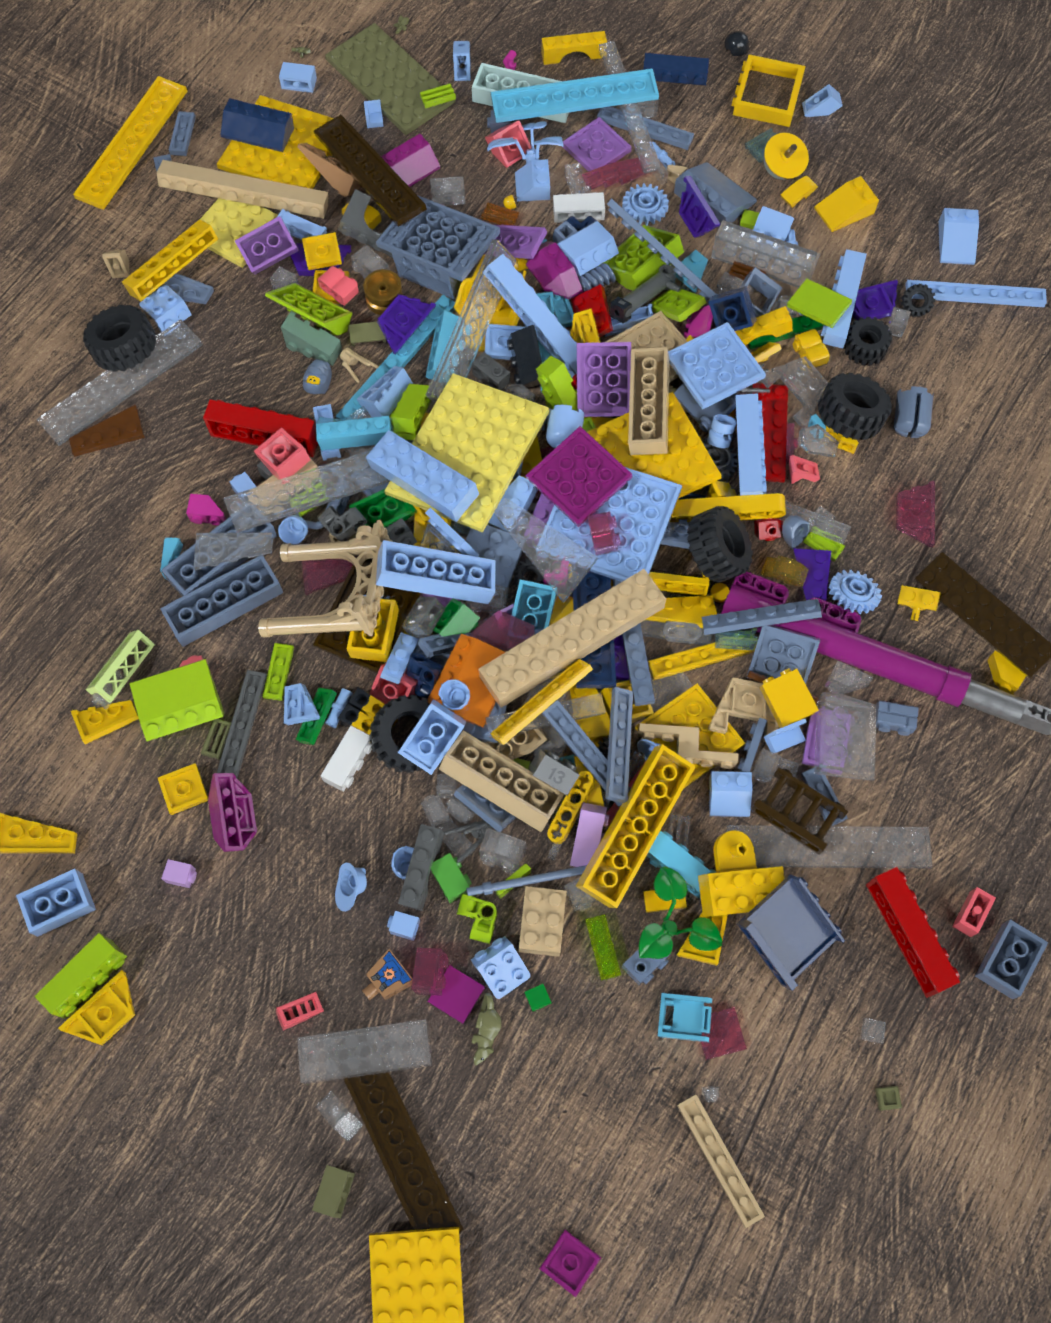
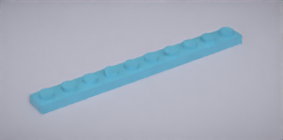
(404, 355)

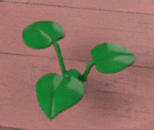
(656, 939)

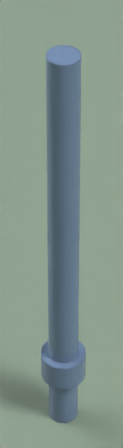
(488, 887)

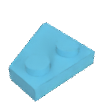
(696, 263)

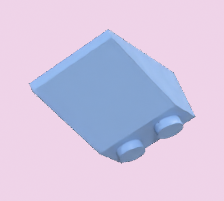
(958, 236)
(432, 736)

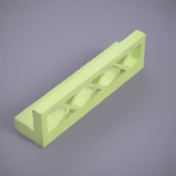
(114, 662)

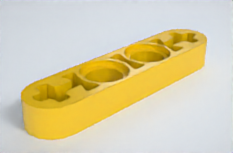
(567, 805)

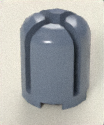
(913, 412)

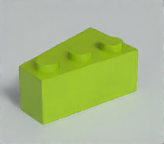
(556, 384)

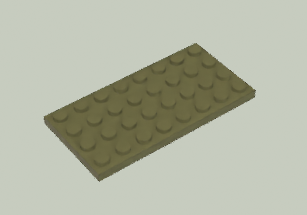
(387, 74)

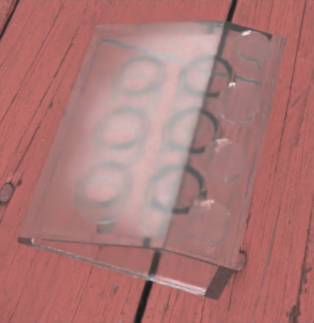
(845, 737)

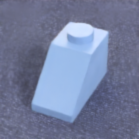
(822, 102)

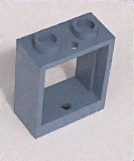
(769, 289)

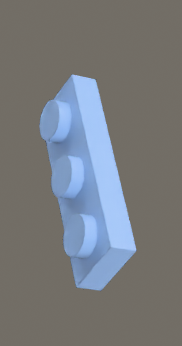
(399, 658)

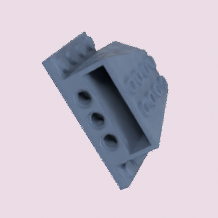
(438, 247)

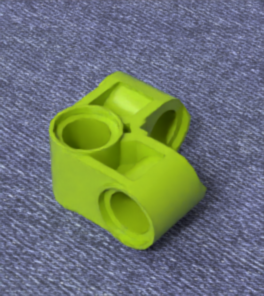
(483, 926)

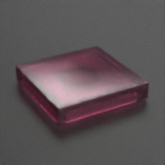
(724, 1035)

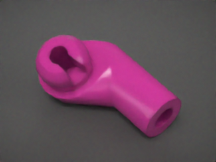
(508, 60)

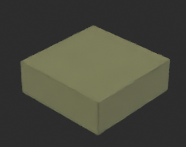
(888, 1098)

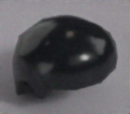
(737, 43)

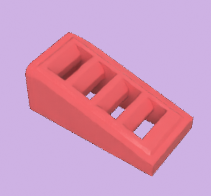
(296, 1004)

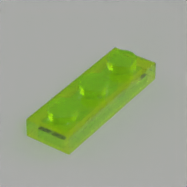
(602, 947)

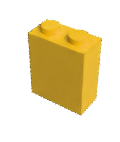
(788, 697)

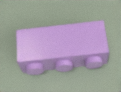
(588, 833)

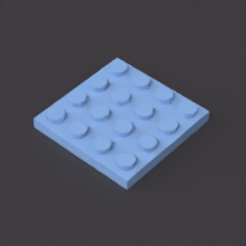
(715, 365)

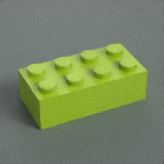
(81, 976)

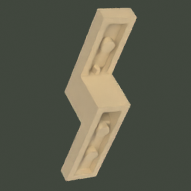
(688, 745)

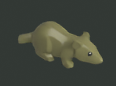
(489, 1026)

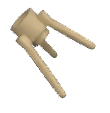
(351, 358)

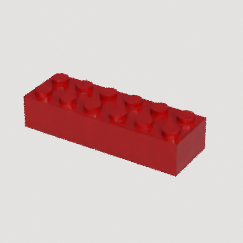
(256, 425)
(912, 932)

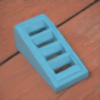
(171, 550)

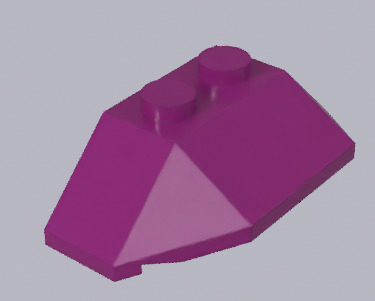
(554, 271)
(231, 812)

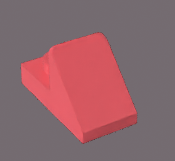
(802, 468)

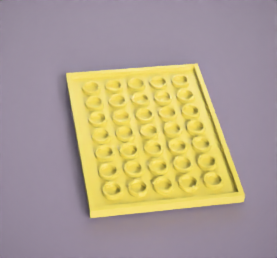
(479, 436)

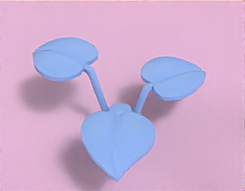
(531, 154)

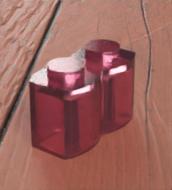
(603, 533)

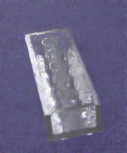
(776, 257)
(364, 1051)

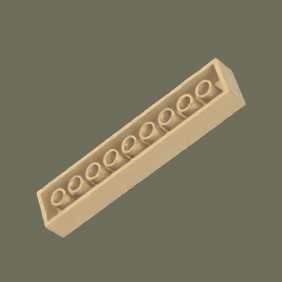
(572, 638)

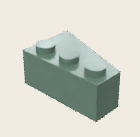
(309, 341)

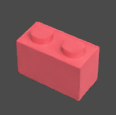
(974, 912)

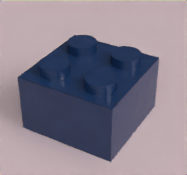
(733, 308)

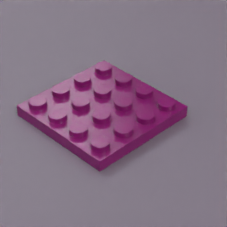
(579, 476)

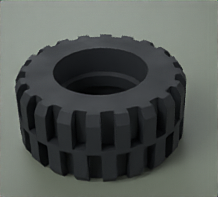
(119, 338)
(854, 406)
(719, 544)
(381, 730)

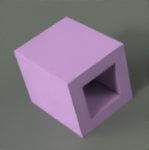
(179, 873)

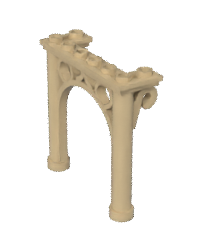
(357, 611)

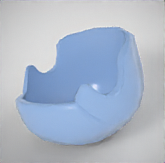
(293, 530)
(454, 694)
(401, 861)

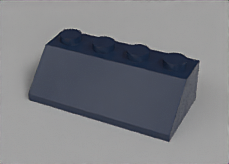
(256, 125)

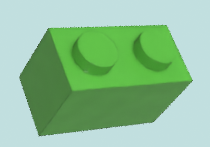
(450, 878)

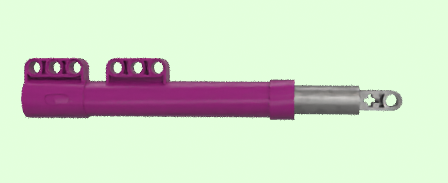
(842, 642)

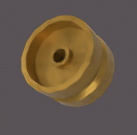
(381, 289)

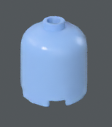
(561, 423)

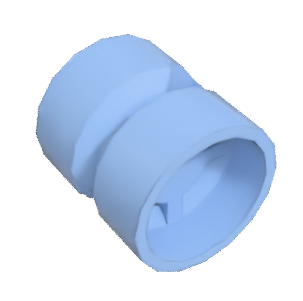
(721, 431)

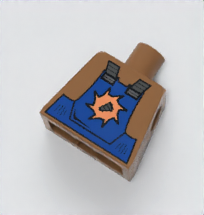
(387, 977)

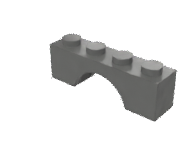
(416, 881)

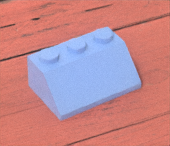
(589, 247)

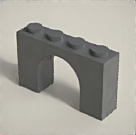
(354, 224)

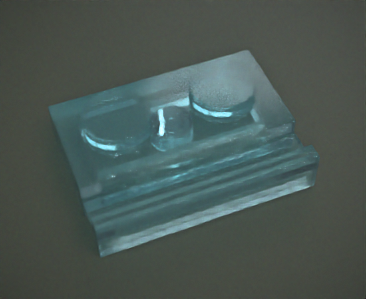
(758, 144)

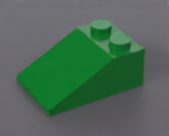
(383, 508)

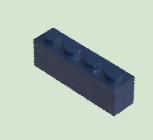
(677, 68)

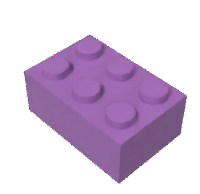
(266, 245)

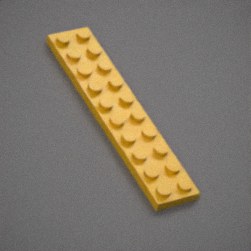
(130, 143)

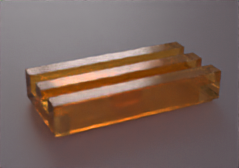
(501, 213)

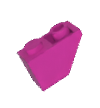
(204, 510)

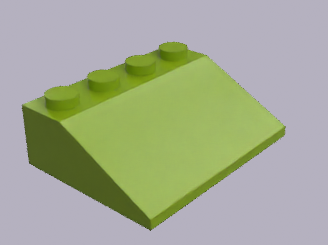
(637, 262)
(312, 307)
(176, 700)

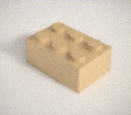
(542, 921)

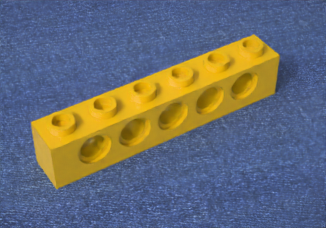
(170, 260)

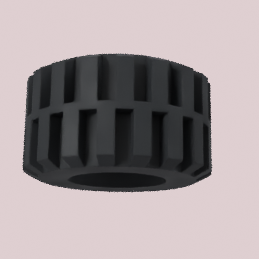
(873, 331)

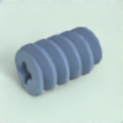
(596, 276)

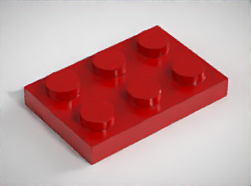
(595, 299)

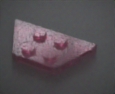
(917, 513)
(503, 631)

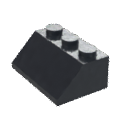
(525, 356)

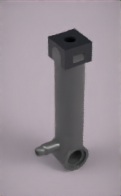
(623, 307)

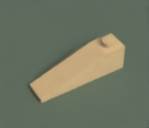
(520, 744)

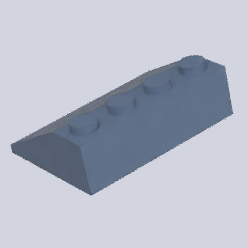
(720, 192)

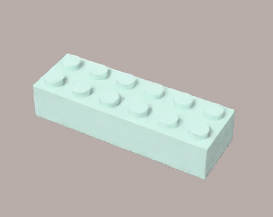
(496, 78)

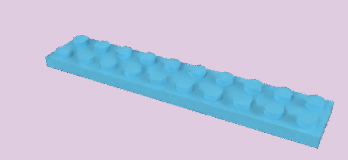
(574, 95)

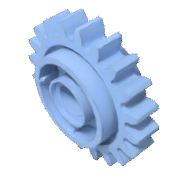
(645, 203)
(855, 591)

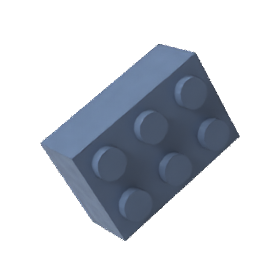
(1011, 959)

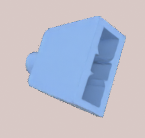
(461, 55)

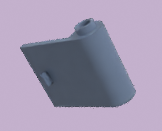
(705, 416)

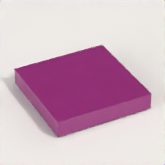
(458, 995)
(570, 1263)

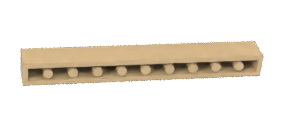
(242, 189)

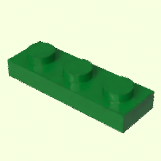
(310, 730)

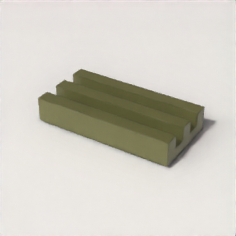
(211, 754)

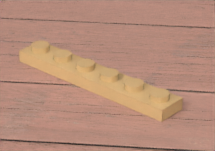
(721, 1161)

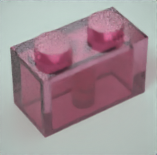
(429, 971)

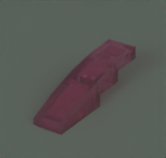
(613, 173)

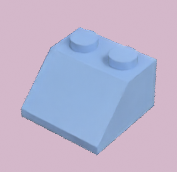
(533, 181)
(730, 794)

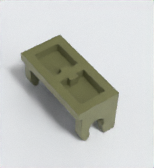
(365, 333)
(333, 1192)

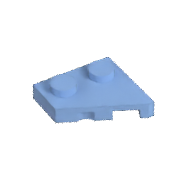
(298, 705)

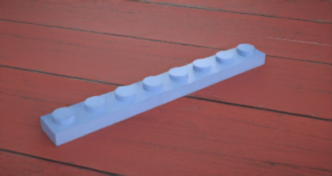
(983, 293)

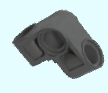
(348, 521)

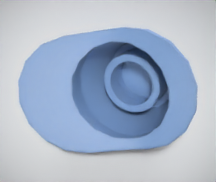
(350, 884)

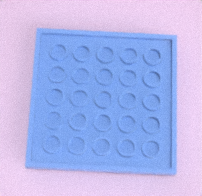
(641, 517)

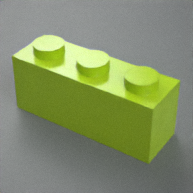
(411, 409)

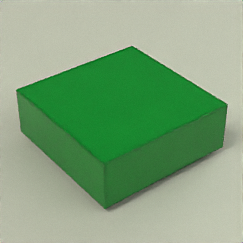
(537, 997)

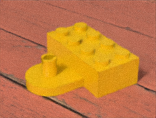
(737, 881)

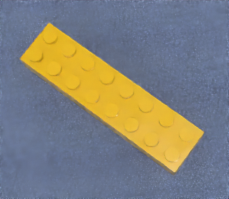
(635, 826)

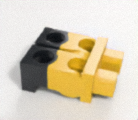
(361, 711)

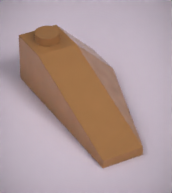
(330, 169)

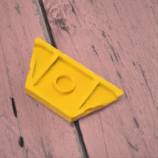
(103, 1013)

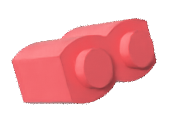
(338, 285)

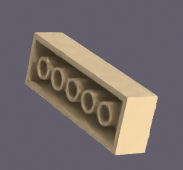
(649, 401)
(501, 780)

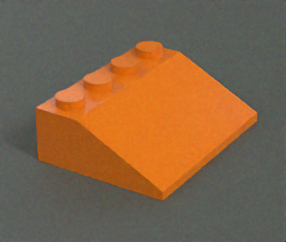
(463, 664)

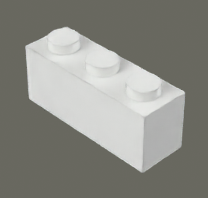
(578, 206)
(347, 759)

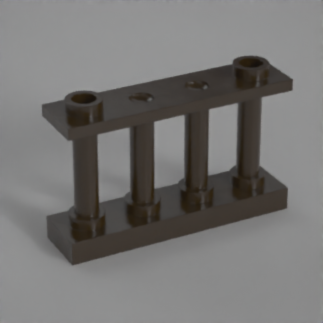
(798, 830)

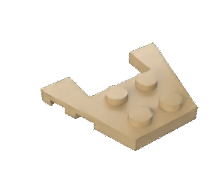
(744, 701)

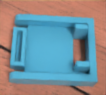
(689, 1017)

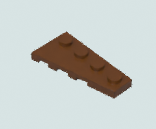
(111, 432)

